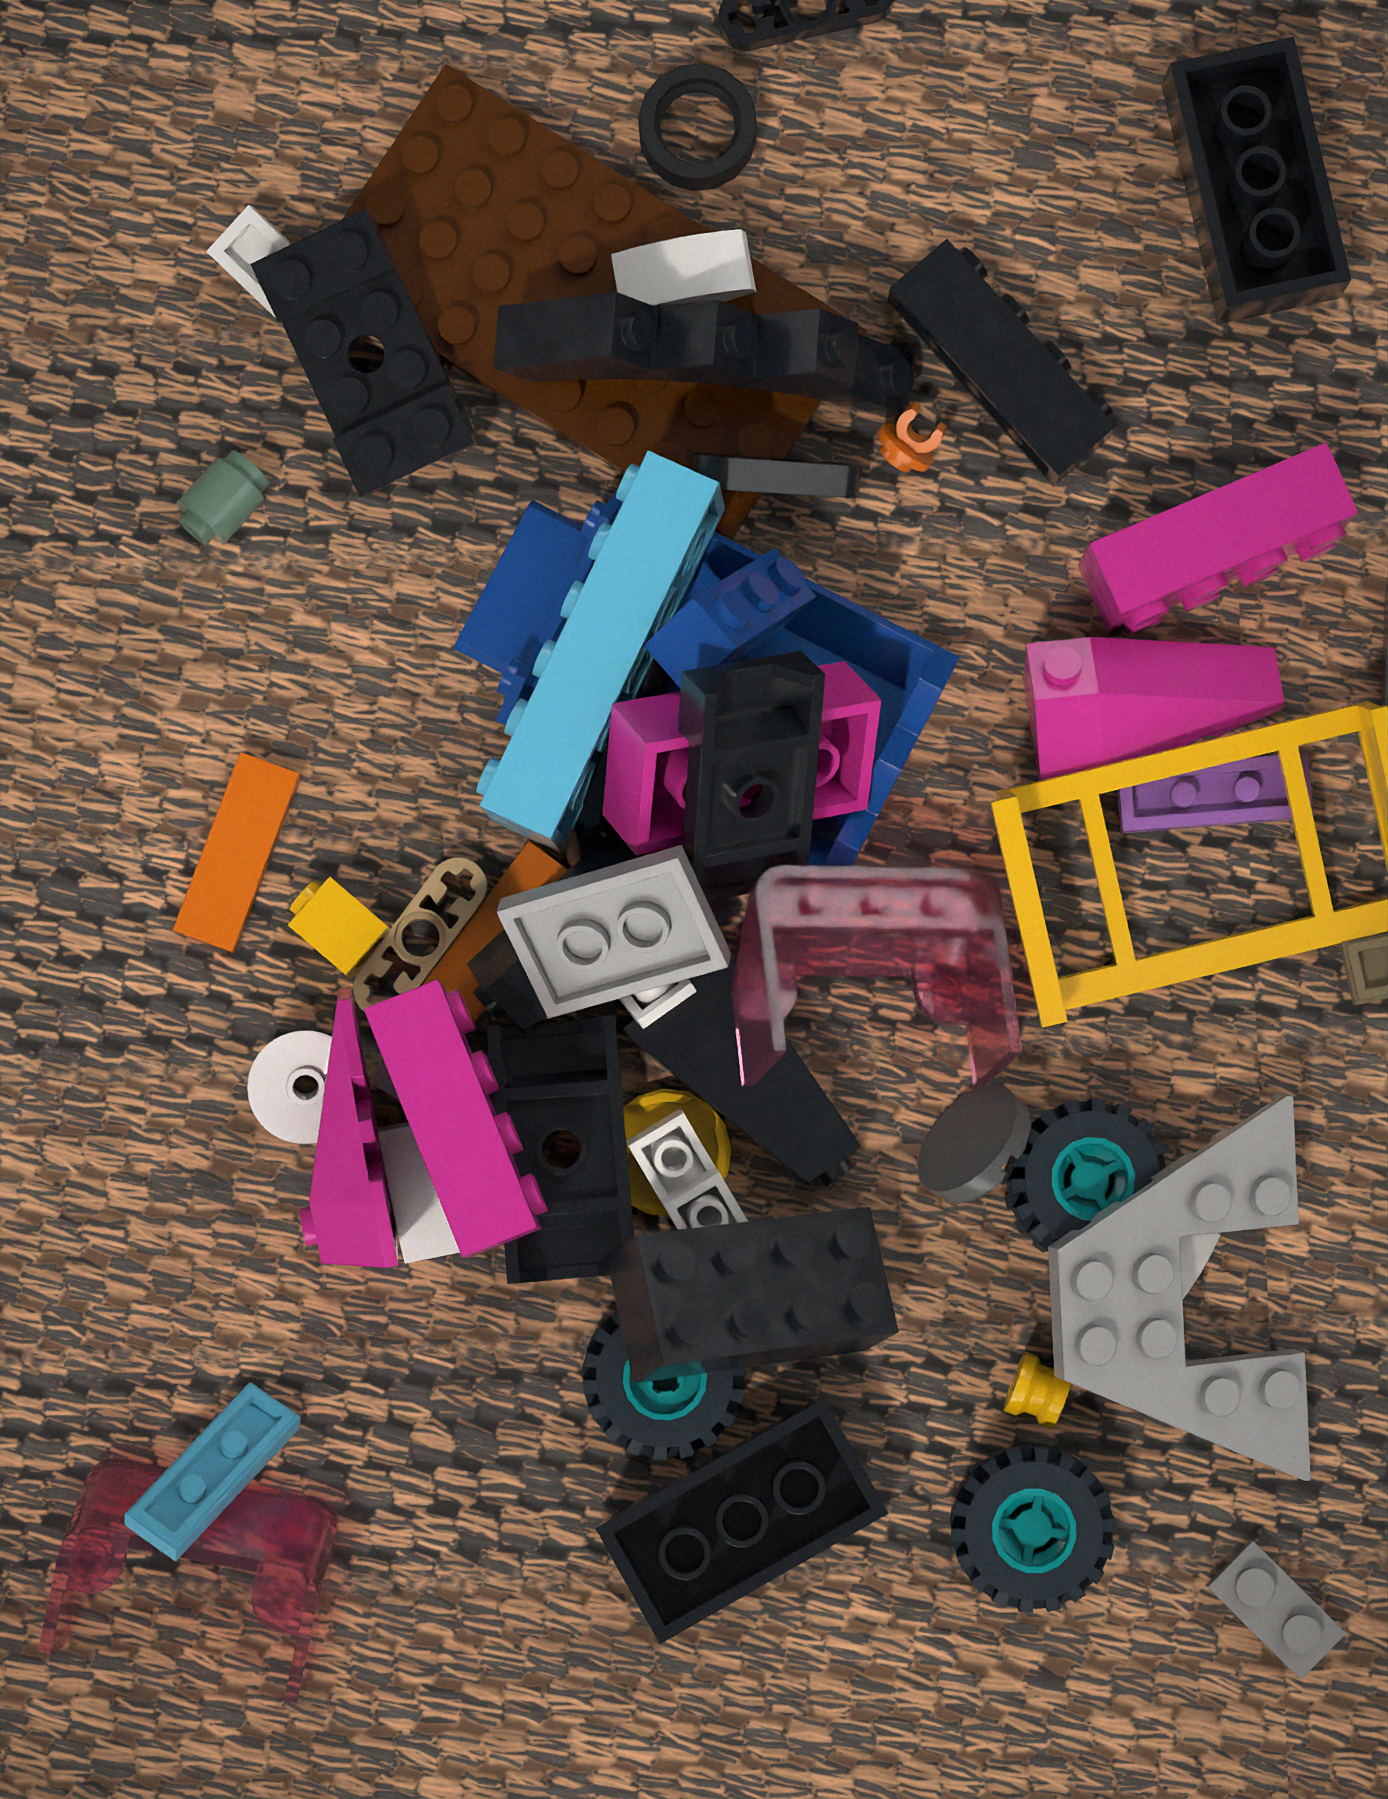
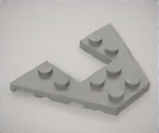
(1123, 1301)

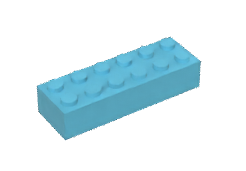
(600, 655)

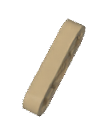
(437, 891)

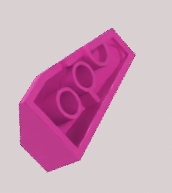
(1134, 697)
(349, 1187)

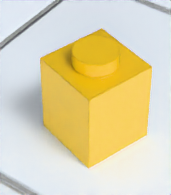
(337, 925)

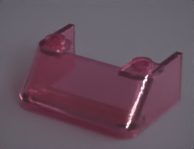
(877, 923)
(265, 1530)

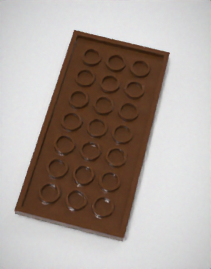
(510, 213)

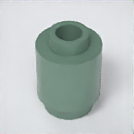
(222, 498)

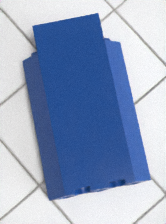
(551, 552)

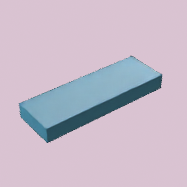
(212, 1471)

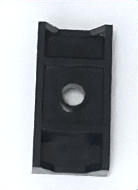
(329, 296)
(747, 729)
(570, 1082)

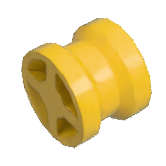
(1036, 1391)

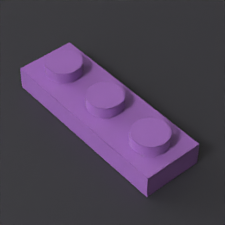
(1209, 797)

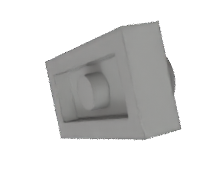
(1275, 1609)

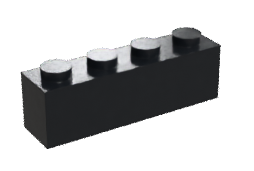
(1002, 361)

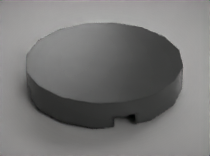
(973, 1143)

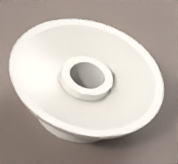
(271, 1088)

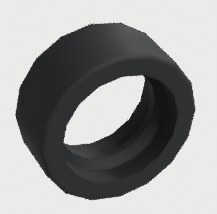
(694, 79)

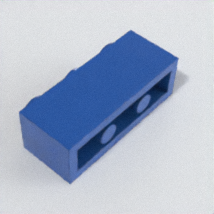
(732, 616)

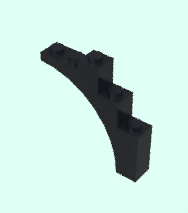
(704, 343)

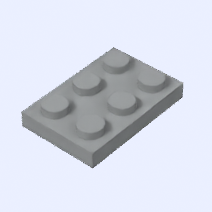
(614, 932)

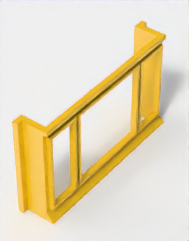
(1140, 974)

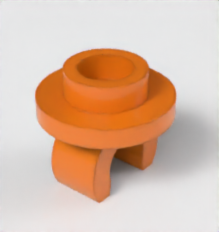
(905, 447)

